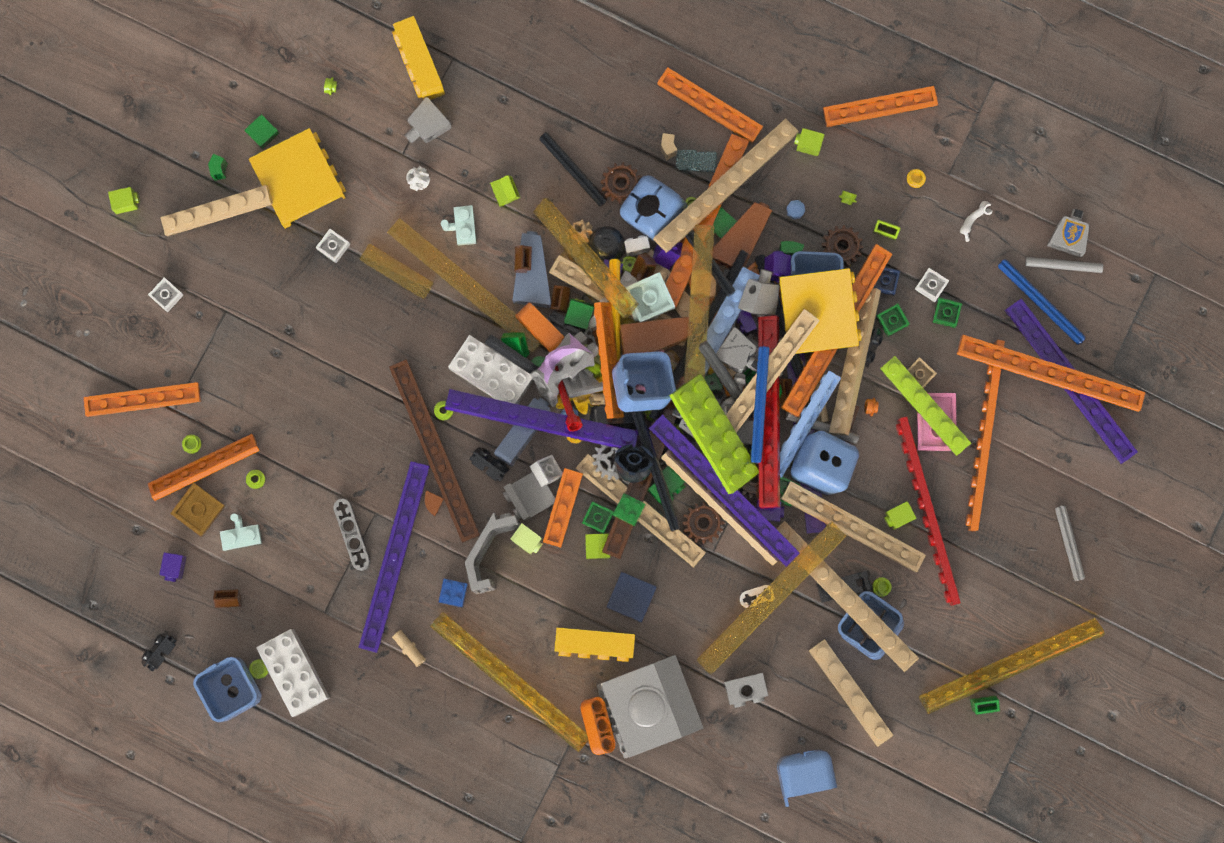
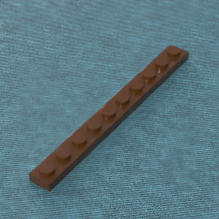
(434, 451)
(620, 529)

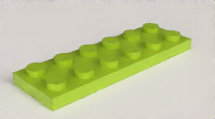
(714, 433)

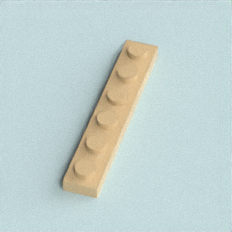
(216, 210)
(850, 693)

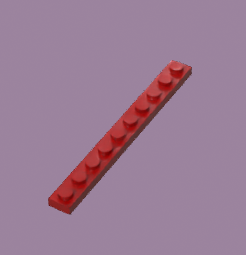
(770, 465)
(929, 519)

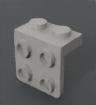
(528, 497)

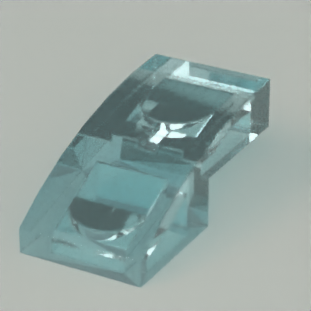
(696, 161)

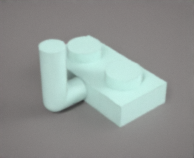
(463, 225)
(240, 536)

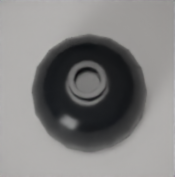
(607, 243)
(633, 463)

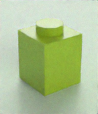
(809, 142)
(123, 200)
(899, 516)

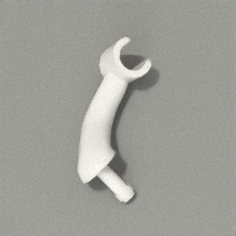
(966, 227)
(740, 381)

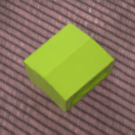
(505, 190)
(888, 225)
(595, 545)

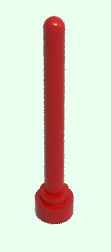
(573, 421)

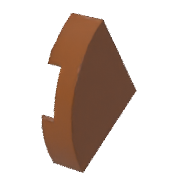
(433, 502)

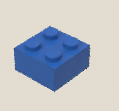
(453, 593)

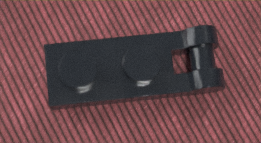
(850, 580)

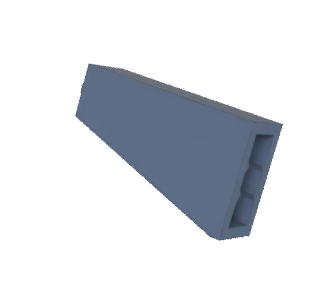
(533, 285)
(518, 437)

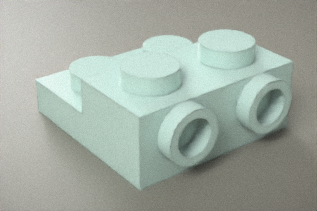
(652, 298)

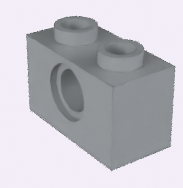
(734, 687)

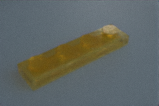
(396, 271)

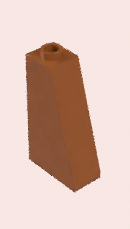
(742, 235)
(653, 335)

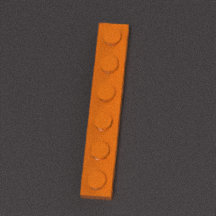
(710, 105)
(880, 106)
(608, 356)
(142, 399)
(203, 467)

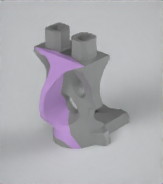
(568, 352)

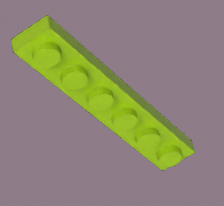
(925, 406)

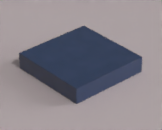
(631, 597)

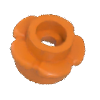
(871, 406)

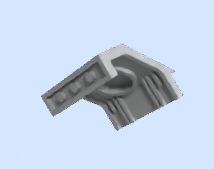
(494, 527)
(650, 707)

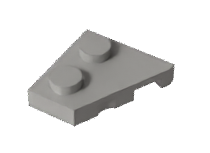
(581, 384)

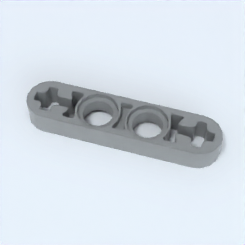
(349, 535)

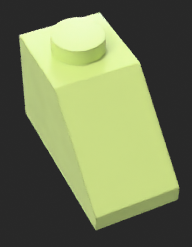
(527, 539)

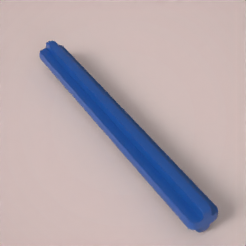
(1041, 302)
(760, 402)

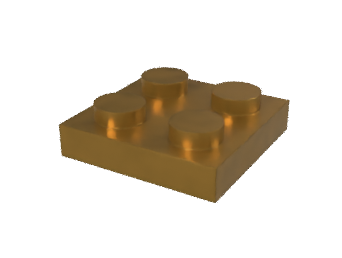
(197, 509)

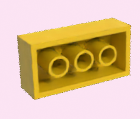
(416, 55)
(594, 643)

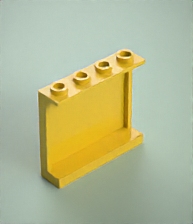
(297, 176)
(829, 299)

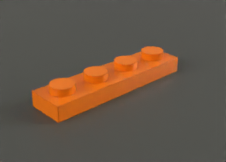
(562, 507)

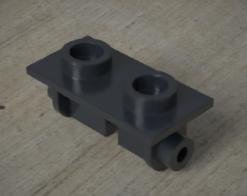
(557, 321)
(875, 341)
(496, 468)
(161, 644)

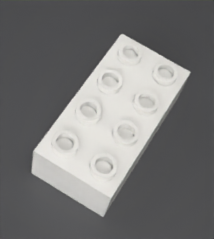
(490, 372)
(293, 672)

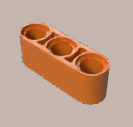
(539, 327)
(597, 716)

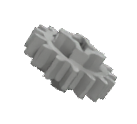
(603, 458)

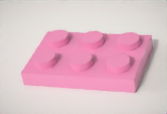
(926, 437)

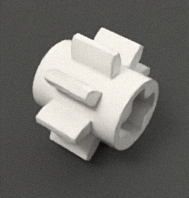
(418, 178)

